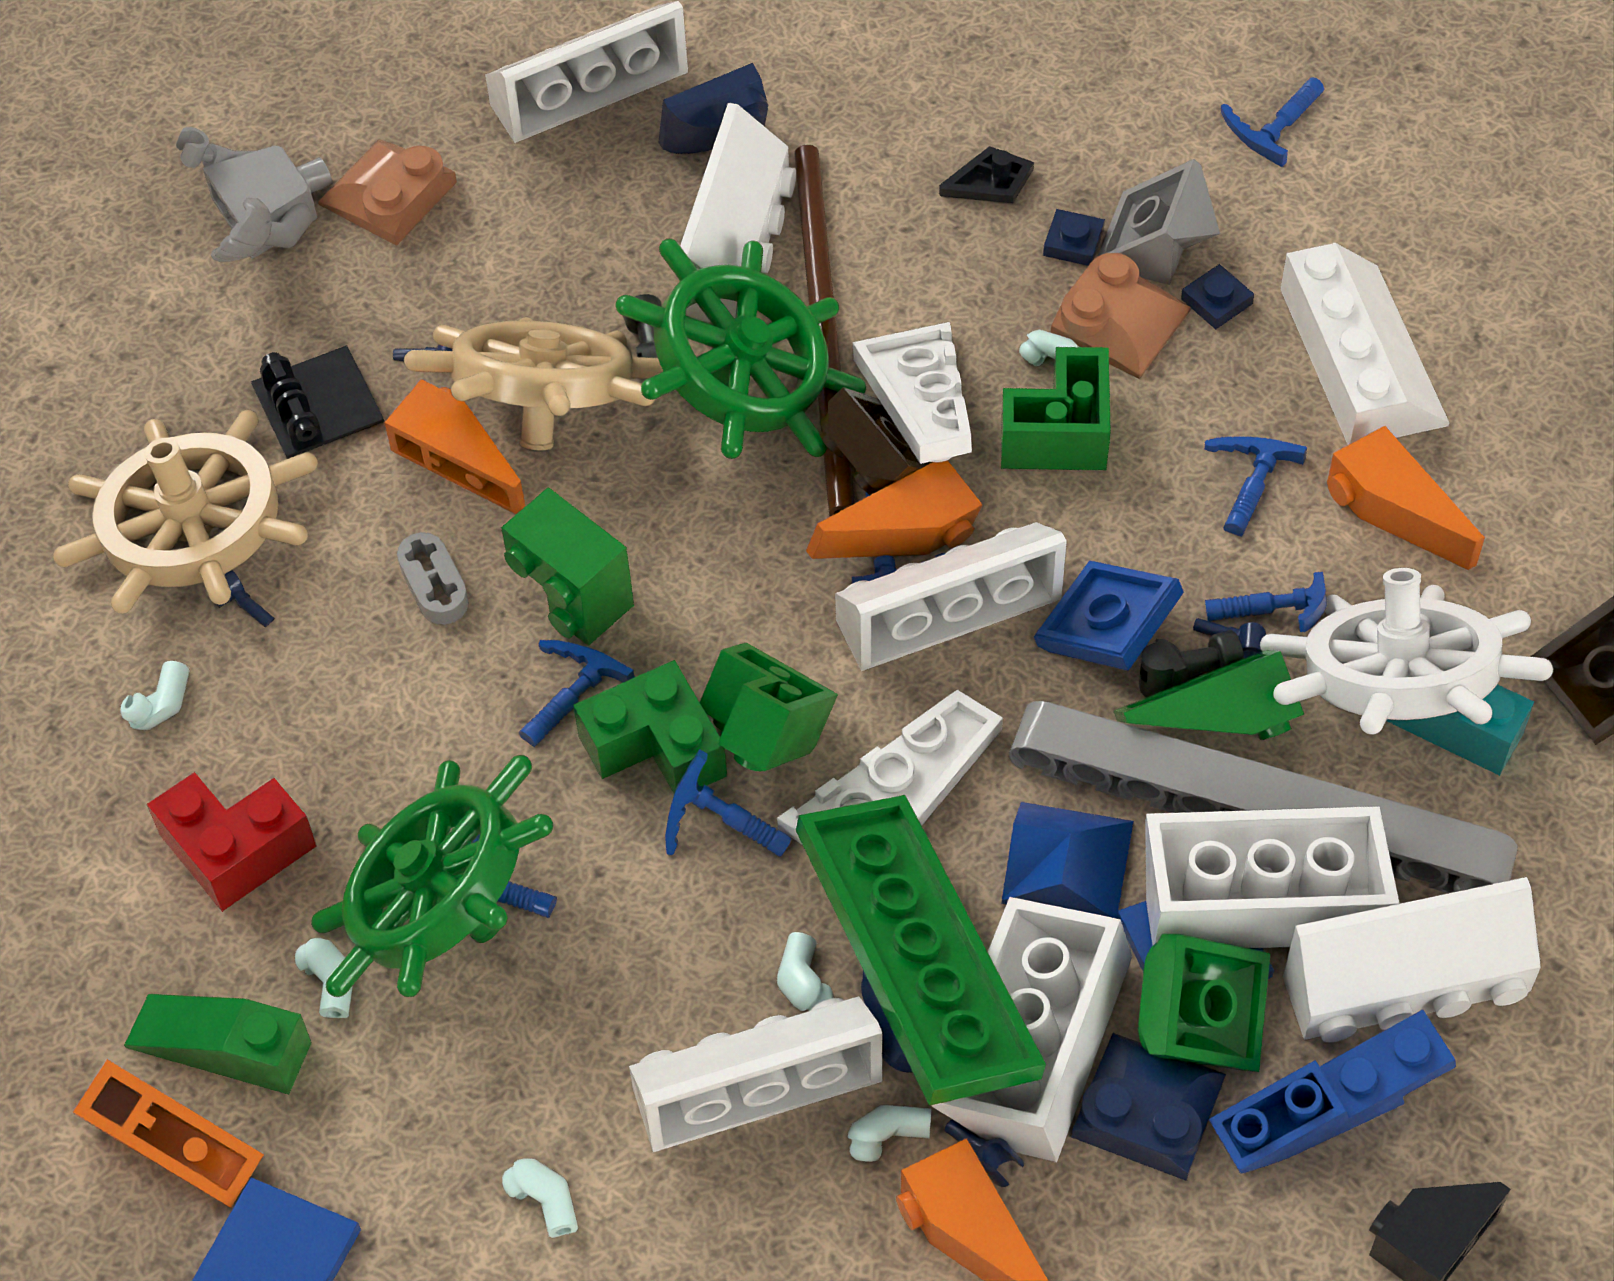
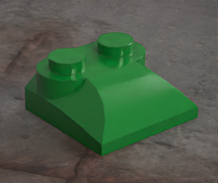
(1204, 1002)

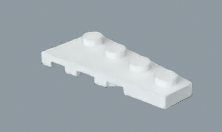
(919, 388)
(918, 764)

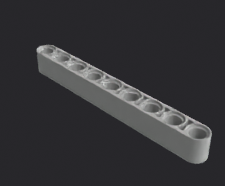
(1202, 779)

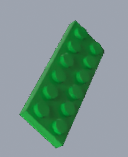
(919, 950)

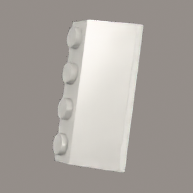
(589, 71)
(738, 197)
(1358, 344)
(951, 594)
(1263, 872)
(1413, 958)
(1065, 982)
(757, 1071)

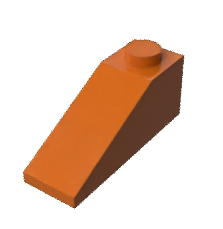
(451, 442)
(1398, 496)
(904, 518)
(168, 1133)
(965, 1215)

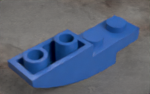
(1333, 1097)

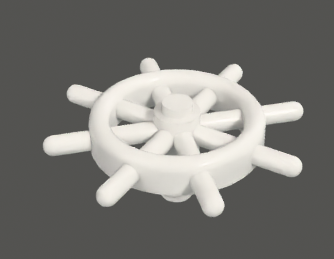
(1405, 656)

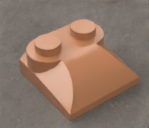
(390, 189)
(1119, 312)

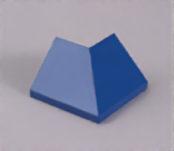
(1067, 859)

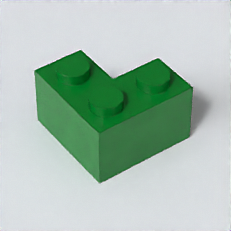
(1062, 424)
(575, 563)
(764, 708)
(648, 719)

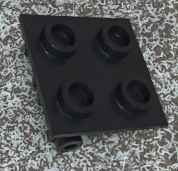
(315, 400)

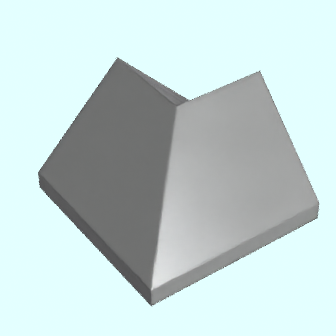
(1161, 220)

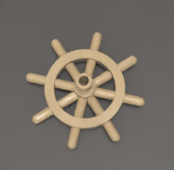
(537, 367)
(186, 509)

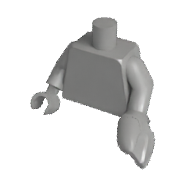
(256, 192)

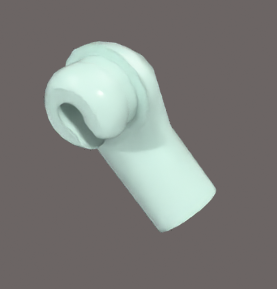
(1042, 345)
(150, 711)
(322, 958)
(796, 977)
(884, 1123)
(546, 1187)

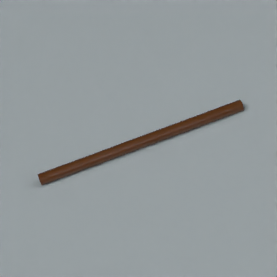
(819, 286)

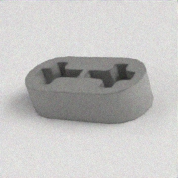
(442, 573)

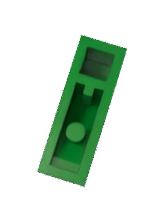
(1224, 700)
(224, 1037)

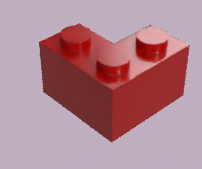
(234, 847)

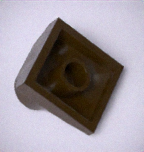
(869, 439)
(1585, 671)

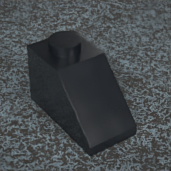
(1434, 1229)

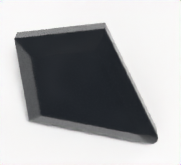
(989, 177)

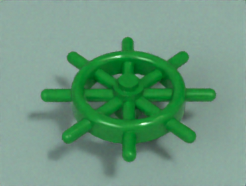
(741, 348)
(431, 877)

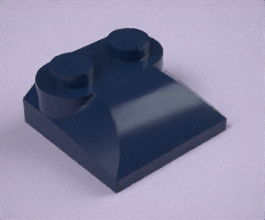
(695, 115)
(1148, 1107)

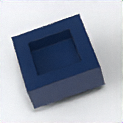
(1073, 237)
(1217, 296)

